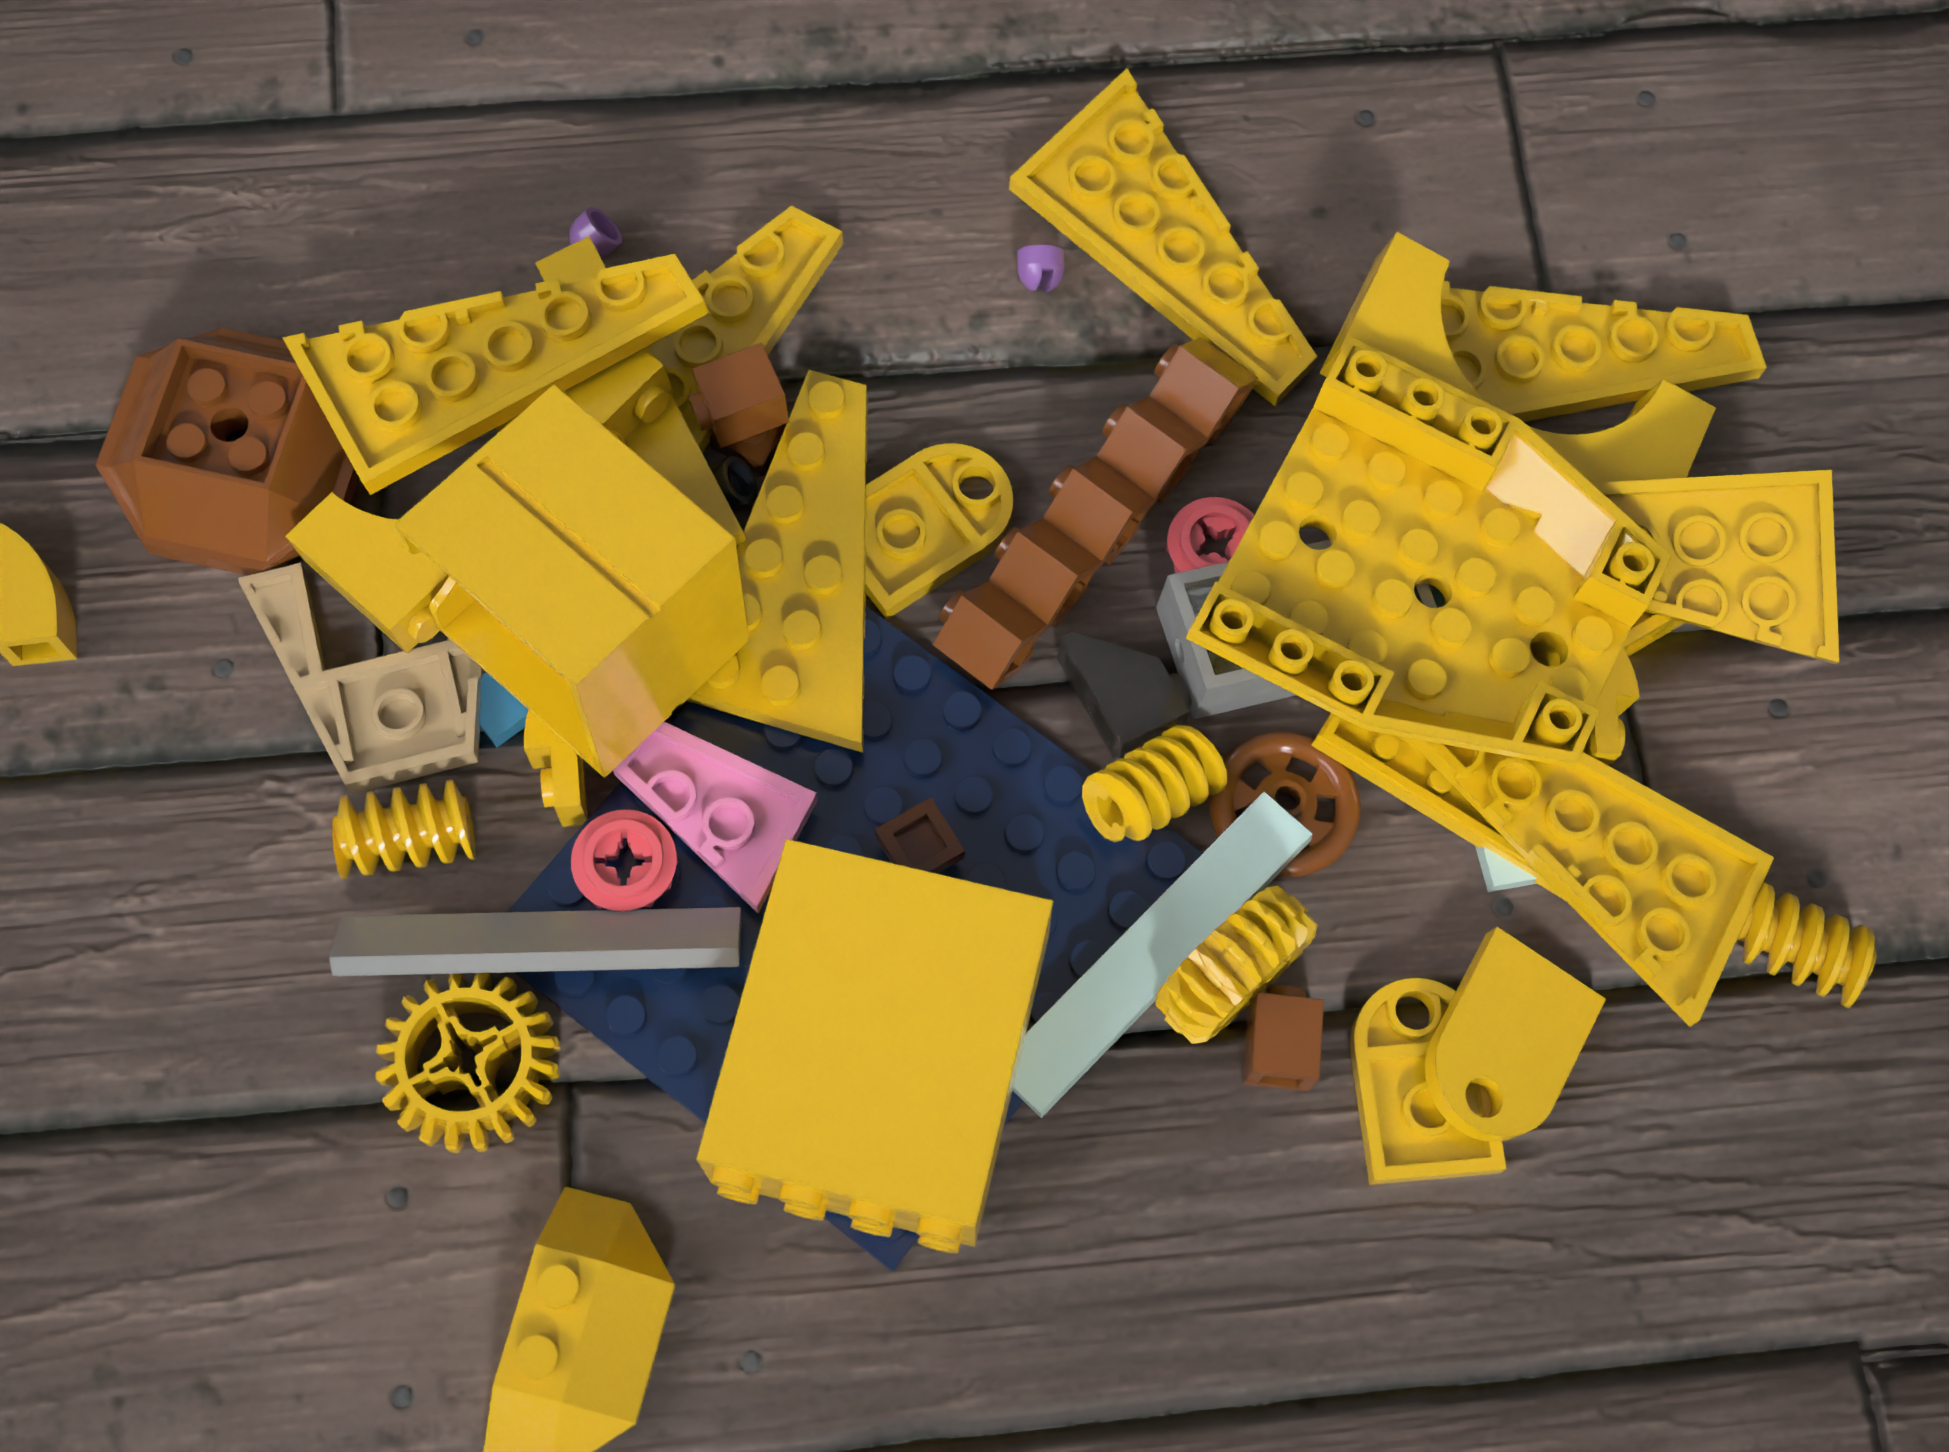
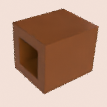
(738, 396)
(1283, 1039)

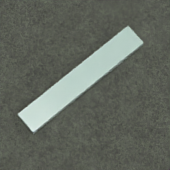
(1142, 959)

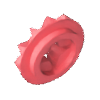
(1213, 517)
(602, 842)

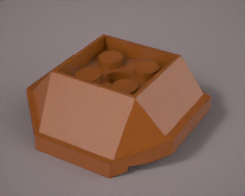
(211, 497)

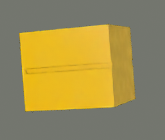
(580, 578)

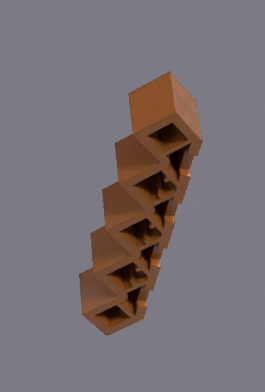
(1093, 512)

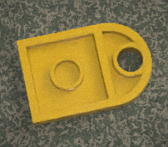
(926, 528)
(1512, 1033)
(1398, 1120)

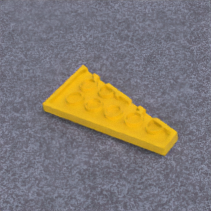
(1154, 225)
(747, 301)
(1564, 356)
(470, 364)
(1745, 554)
(806, 576)
(1626, 859)

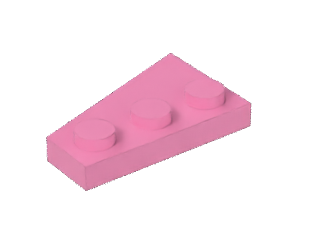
(719, 806)

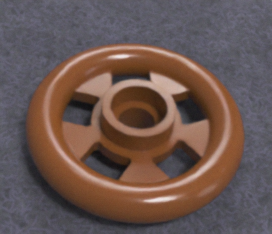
(1331, 781)

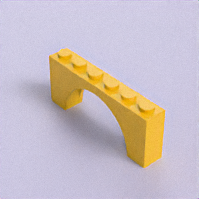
(1403, 317)
(393, 587)

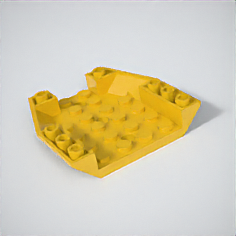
(1447, 496)

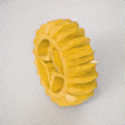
(1235, 964)
(439, 1073)

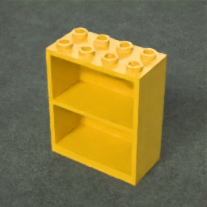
(876, 1045)

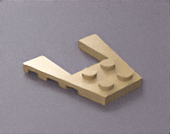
(376, 716)

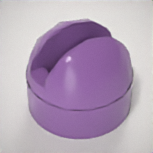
(599, 227)
(1040, 265)

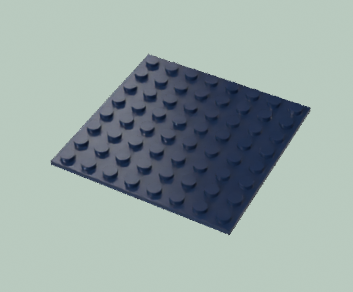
(925, 736)

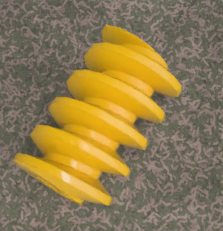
(1153, 784)
(402, 829)
(1809, 944)

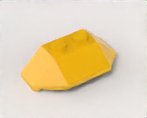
(581, 1331)

